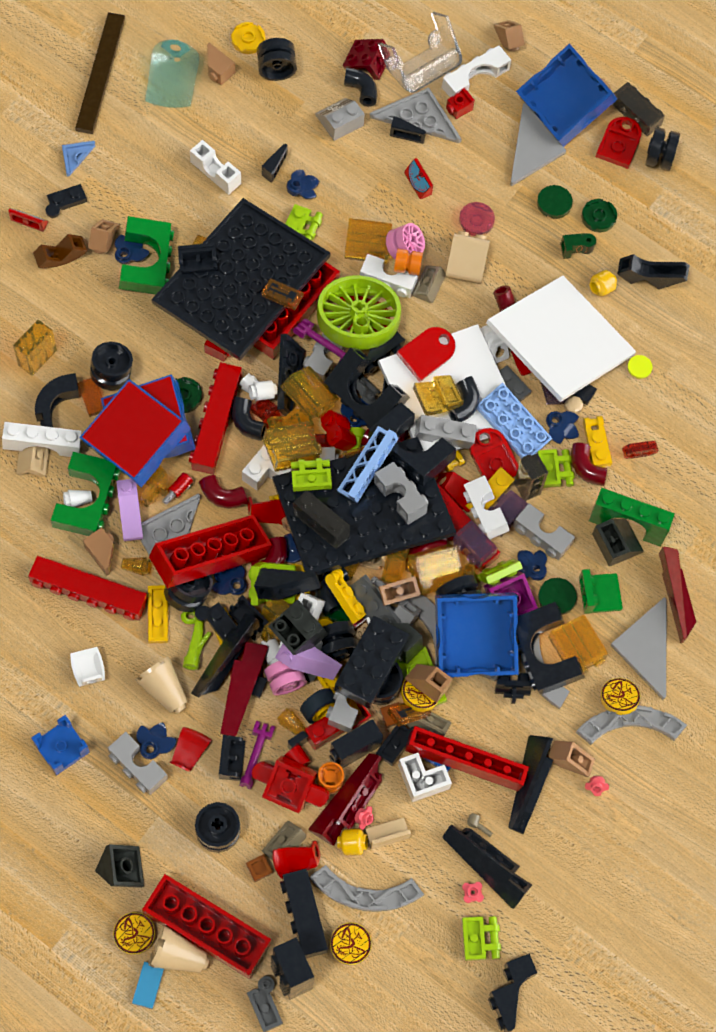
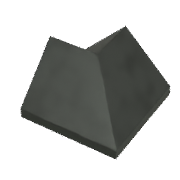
(121, 866)

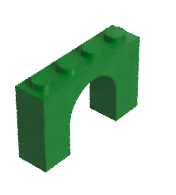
(156, 235)
(614, 505)
(87, 519)

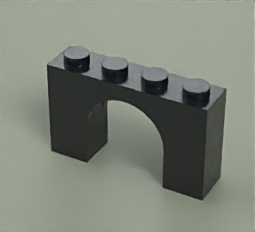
(343, 383)
(419, 466)
(545, 676)

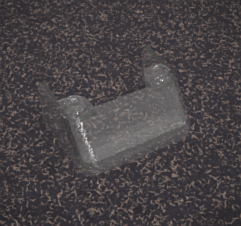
(429, 65)

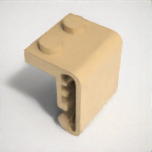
(467, 257)

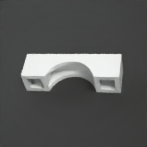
(493, 63)
(22, 436)

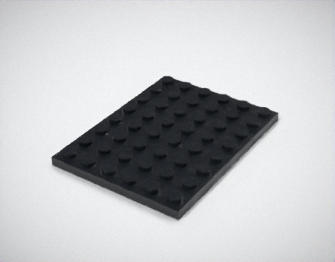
(229, 301)
(373, 521)

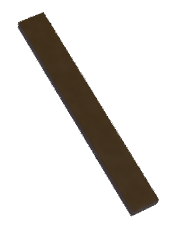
(100, 73)

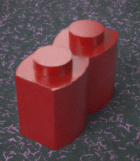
(338, 430)

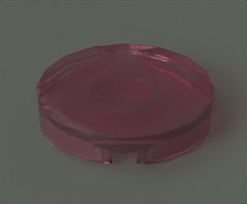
(477, 218)

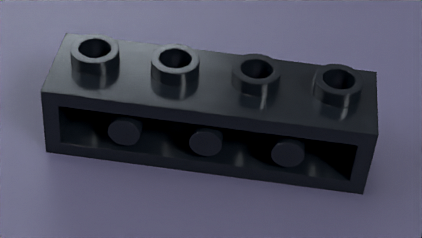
(304, 913)

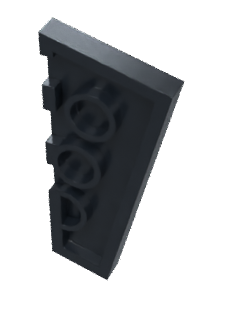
(290, 361)

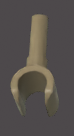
(473, 821)

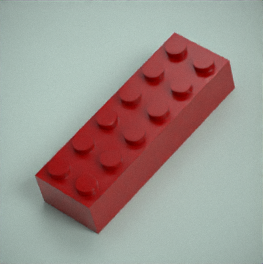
(270, 341)
(210, 550)
(207, 926)

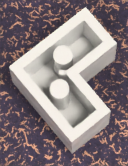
(260, 469)
(421, 782)

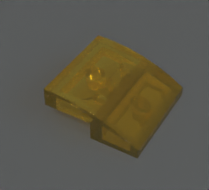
(438, 395)

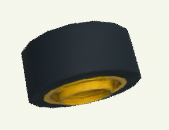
(317, 705)

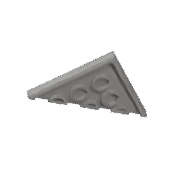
(422, 111)
(534, 146)
(169, 523)
(645, 647)

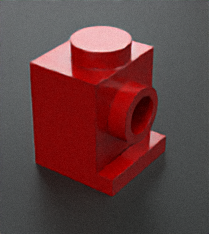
(460, 104)

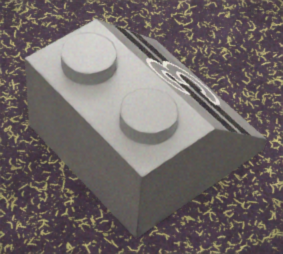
(341, 118)

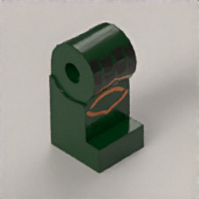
(577, 243)

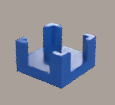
(61, 746)

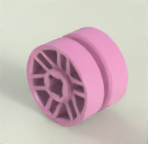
(405, 237)
(284, 679)

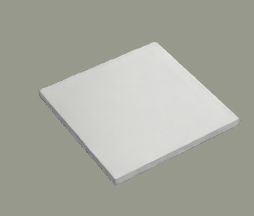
(561, 338)
(470, 358)

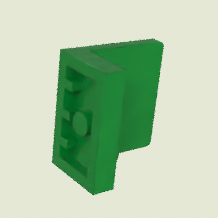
(600, 592)

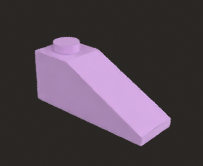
(129, 510)
(310, 661)

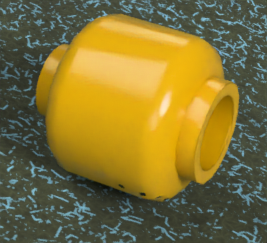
(603, 283)
(352, 842)

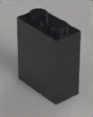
(356, 744)

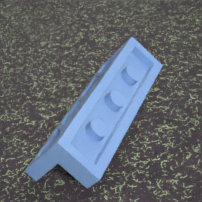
(371, 466)

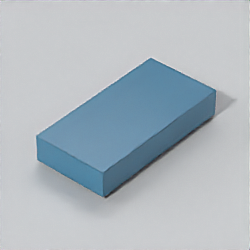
(147, 986)

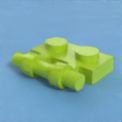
(300, 217)
(551, 462)
(311, 479)
(493, 575)
(474, 938)

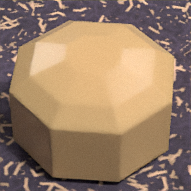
(573, 404)

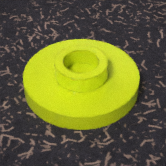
(640, 366)

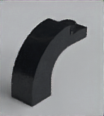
(53, 393)

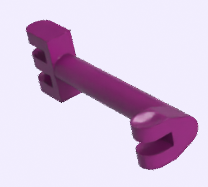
(306, 328)
(261, 735)

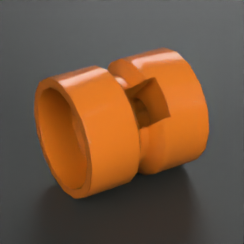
(408, 261)
(331, 777)

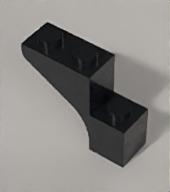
(656, 273)
(506, 998)

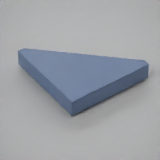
(75, 154)

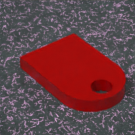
(619, 143)
(426, 353)
(493, 455)

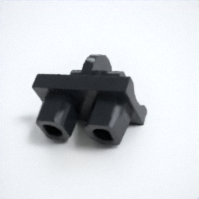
(513, 688)

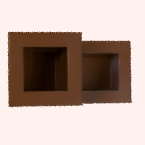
(66, 251)

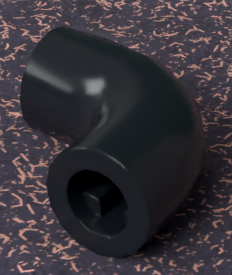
(364, 83)
(470, 396)
(244, 422)
(324, 593)

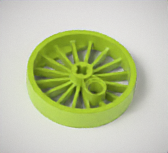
(358, 312)

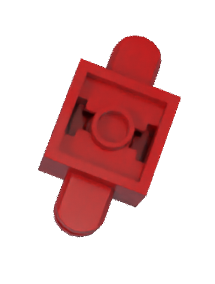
(290, 784)

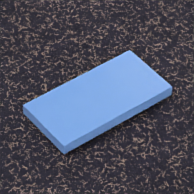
(514, 421)

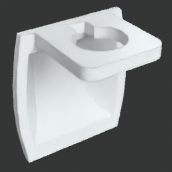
(493, 342)
(87, 666)

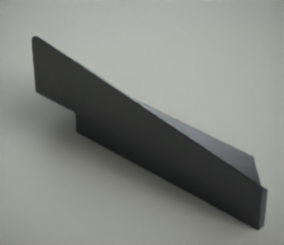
(225, 656)
(527, 796)
(489, 864)

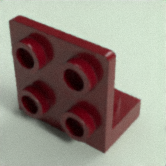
(366, 54)

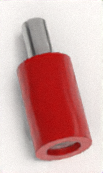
(178, 487)

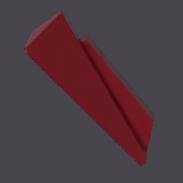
(677, 592)
(241, 686)
(349, 799)

